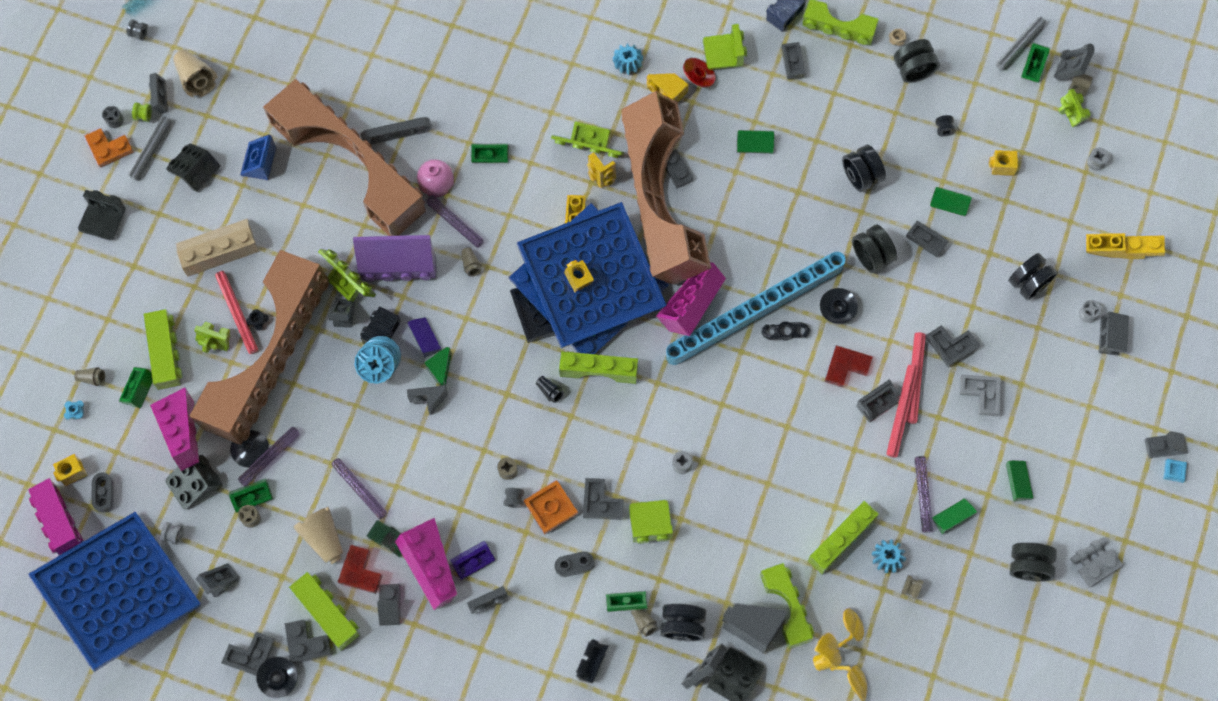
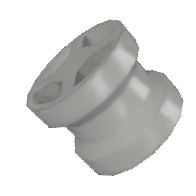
(1096, 163)
(1092, 307)
(681, 466)
(171, 533)

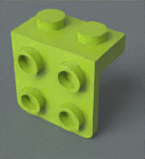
(725, 49)
(650, 521)

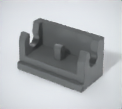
(1113, 333)
(878, 401)

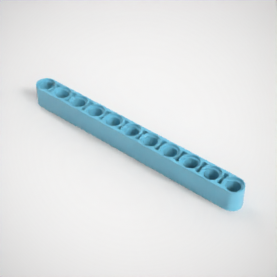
(750, 315)

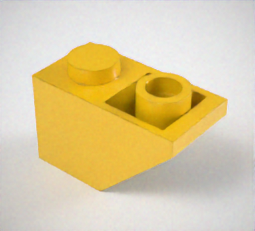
(668, 85)

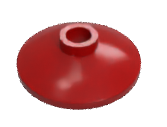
(698, 73)

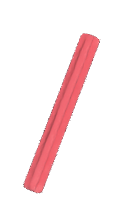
(236, 312)
(917, 360)
(902, 411)

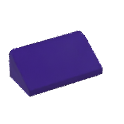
(424, 336)
(472, 560)

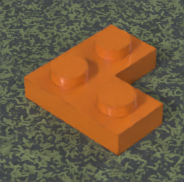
(105, 151)

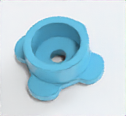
(77, 414)

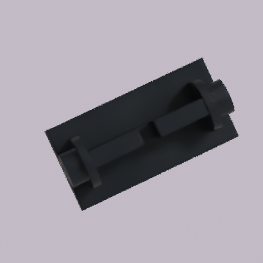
(589, 668)

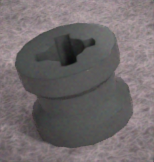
(137, 29)
(112, 112)
(514, 497)

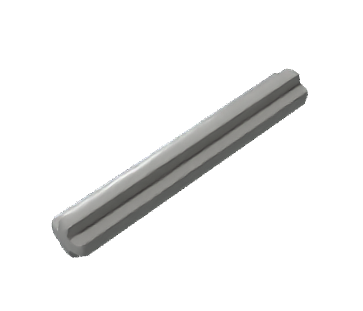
(1021, 42)
(149, 148)

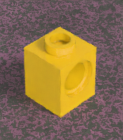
(1009, 158)
(576, 283)
(77, 472)

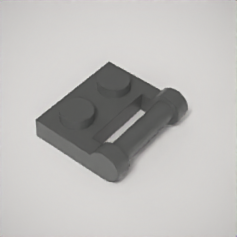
(1077, 66)

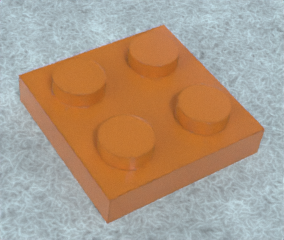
(550, 507)

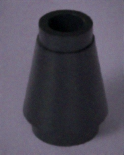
(551, 390)

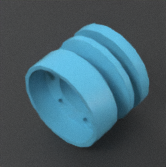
(387, 356)

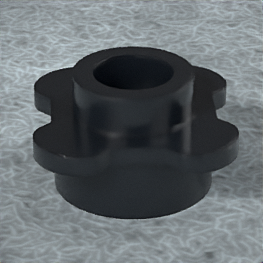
(257, 324)

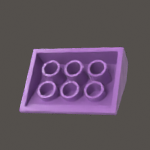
(395, 257)

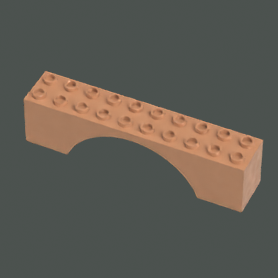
(305, 119)
(651, 133)
(234, 404)

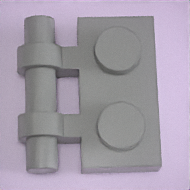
(1099, 568)

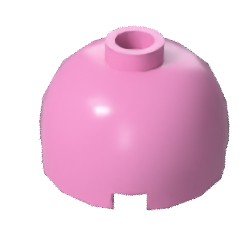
(435, 178)

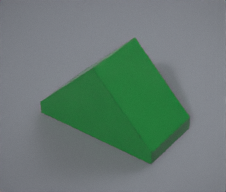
(1035, 62)
(439, 366)

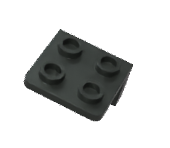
(193, 166)
(101, 215)
(193, 482)
(735, 676)

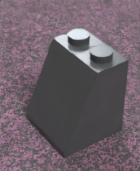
(754, 624)

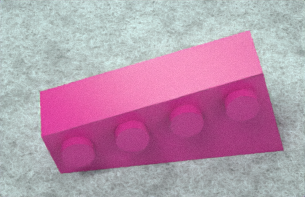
(691, 301)
(178, 427)
(52, 514)
(428, 562)

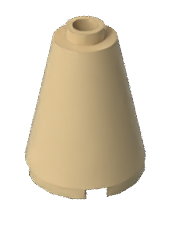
(194, 74)
(321, 535)

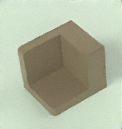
(1081, 84)

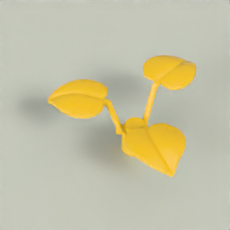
(830, 657)

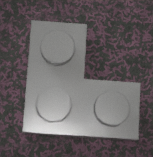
(986, 389)

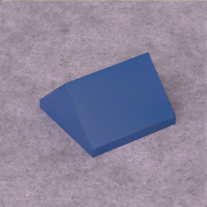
(259, 158)

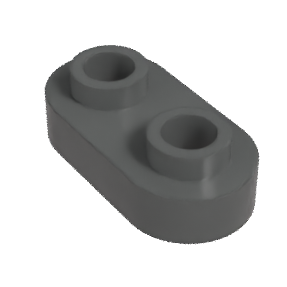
(102, 493)
(574, 565)

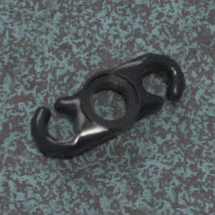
(779, 336)

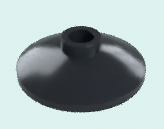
(841, 298)
(247, 457)
(272, 667)

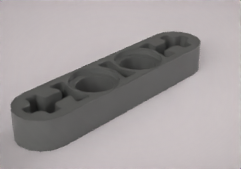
(396, 130)

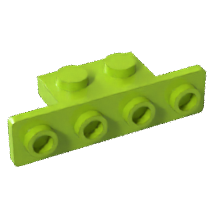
(589, 136)
(344, 279)

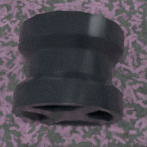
(945, 125)

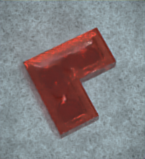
(844, 361)
(354, 572)

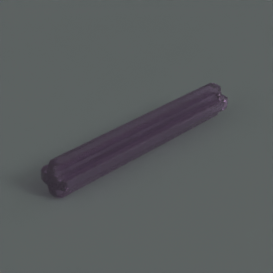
(455, 221)
(265, 459)
(359, 488)
(923, 494)

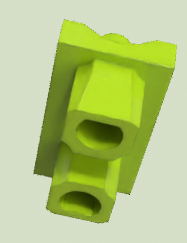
(1072, 108)
(211, 339)

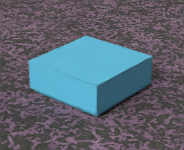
(1175, 470)

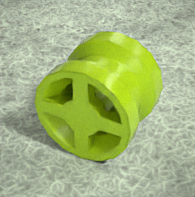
(141, 112)

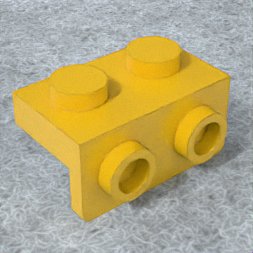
(598, 172)

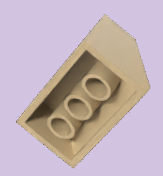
(216, 247)

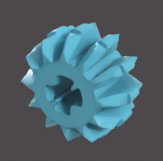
(627, 58)
(883, 550)

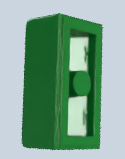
(755, 141)
(489, 152)
(950, 201)
(137, 387)
(1019, 480)
(251, 494)
(954, 516)
(626, 601)

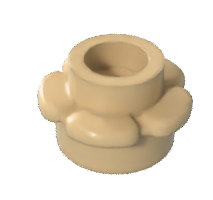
(897, 33)

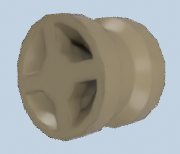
(508, 472)
(246, 513)
(912, 587)

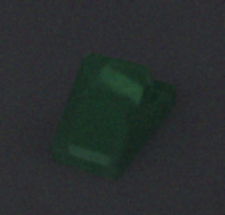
(385, 537)

